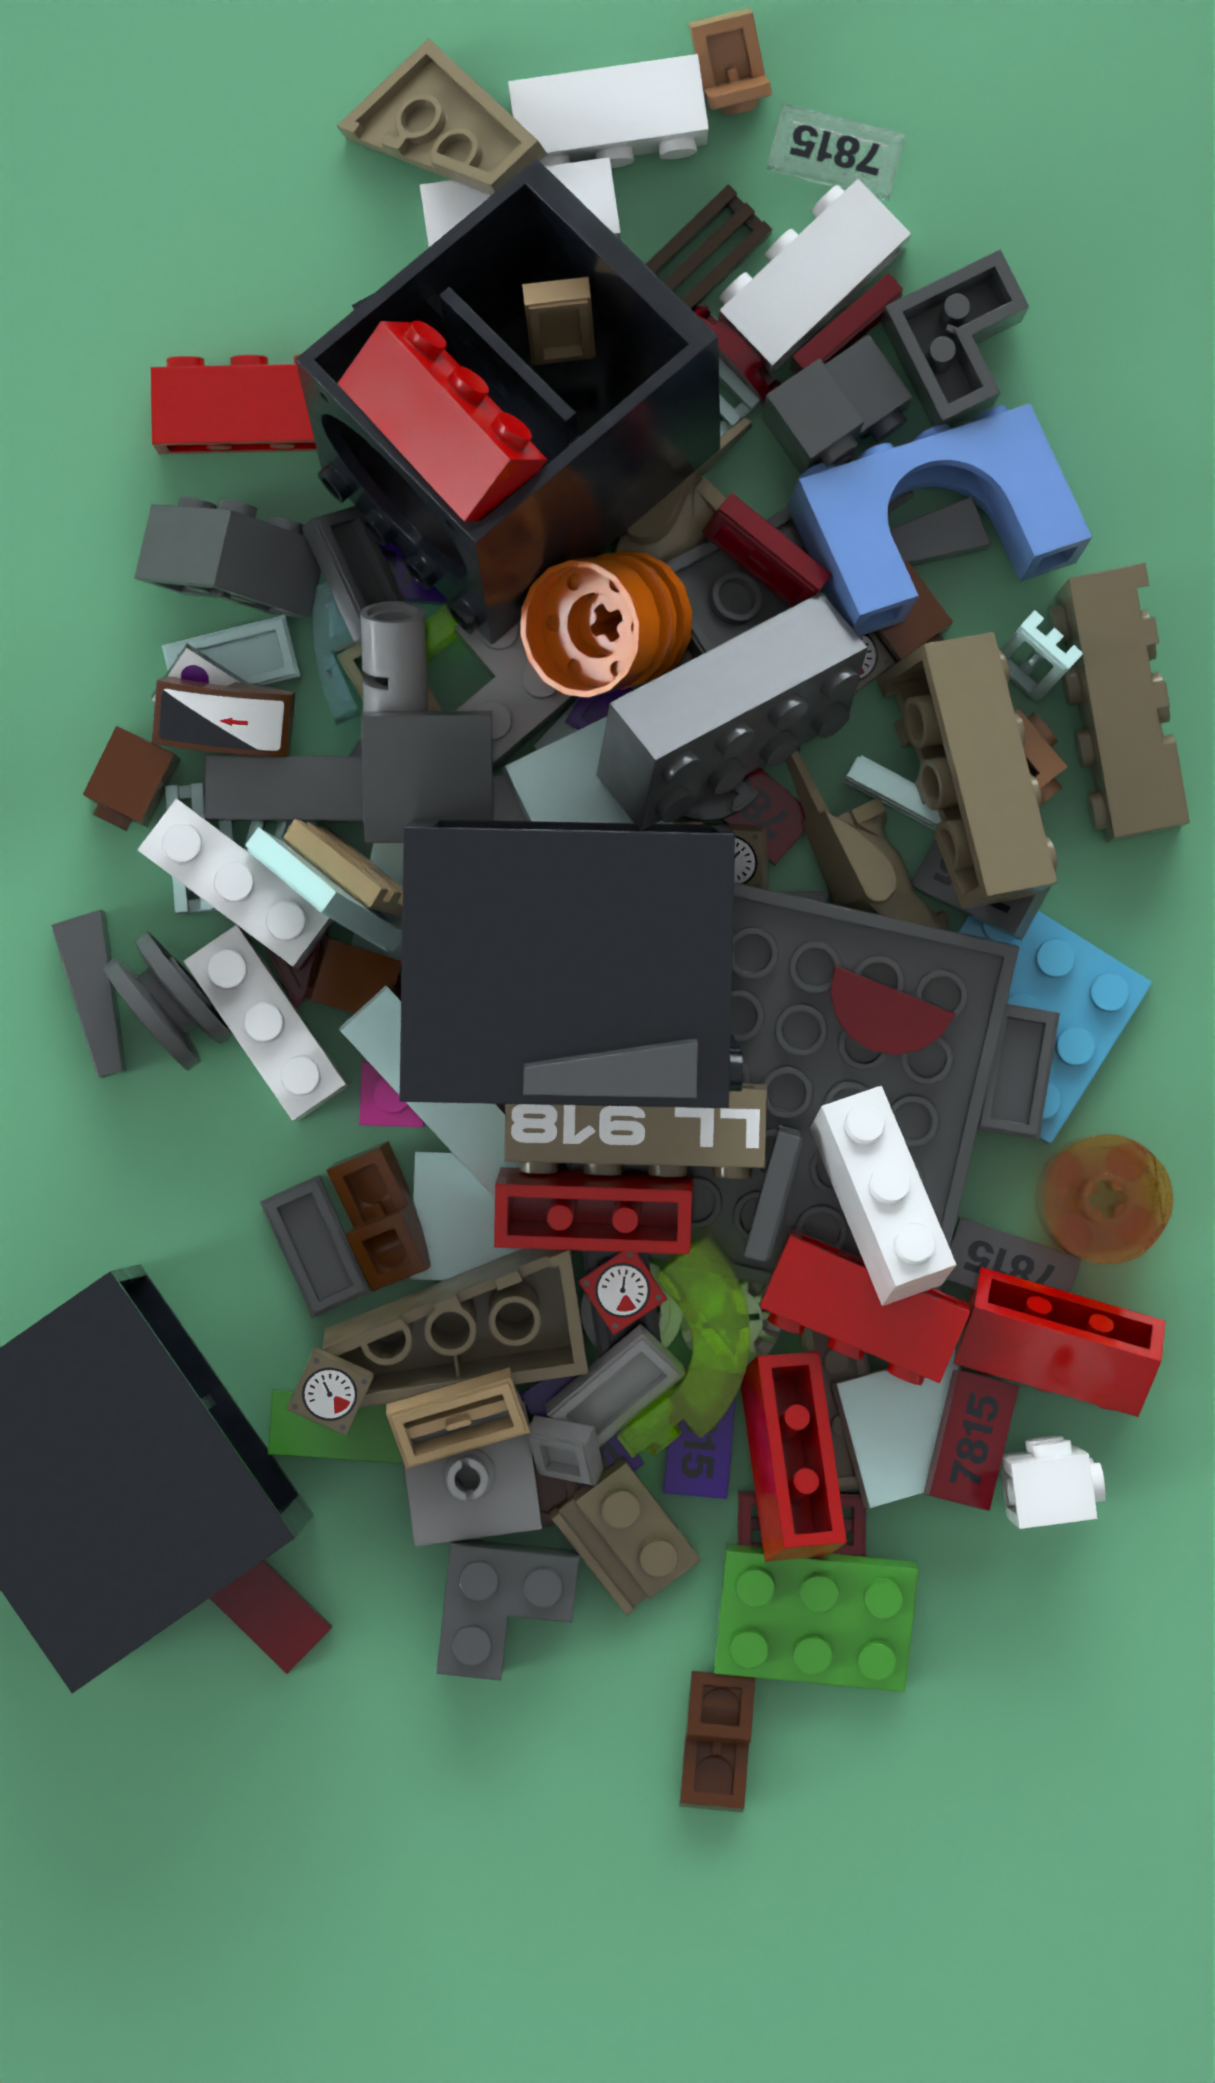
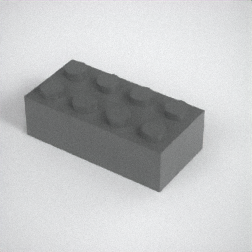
(730, 712)

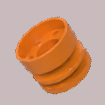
(577, 628)

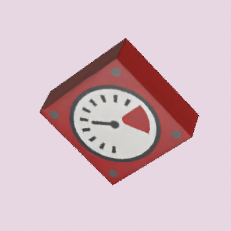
(622, 1290)

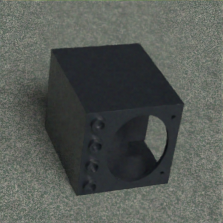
(611, 425)
(563, 948)
(125, 1477)

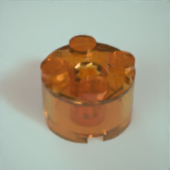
(1131, 1223)

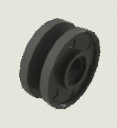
(167, 1001)

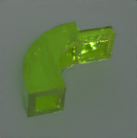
(719, 1321)

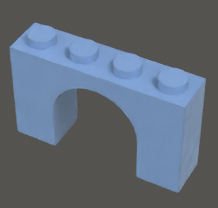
(994, 459)

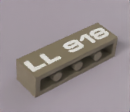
(659, 1137)

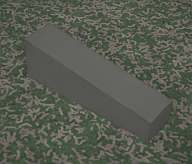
(942, 534)
(84, 952)
(639, 1071)

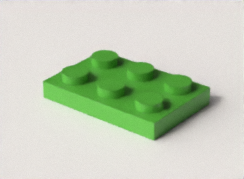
(816, 1619)

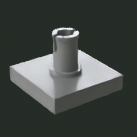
(474, 1491)

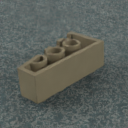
(1120, 704)
(973, 768)
(488, 1319)

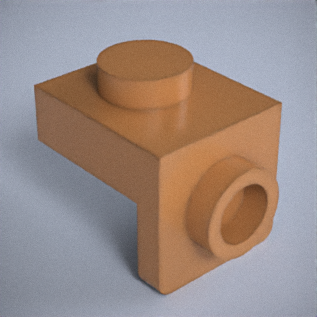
(730, 61)
(1040, 756)

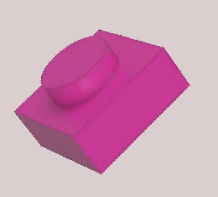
(381, 1102)

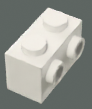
(1051, 1483)

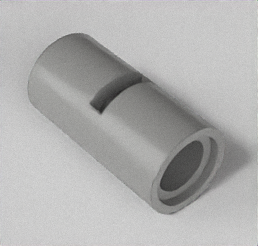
(394, 657)

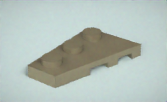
(442, 123)

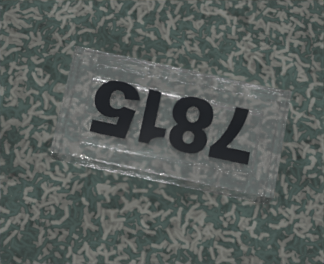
(835, 151)

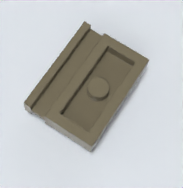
(625, 1536)

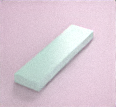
(468, 1129)

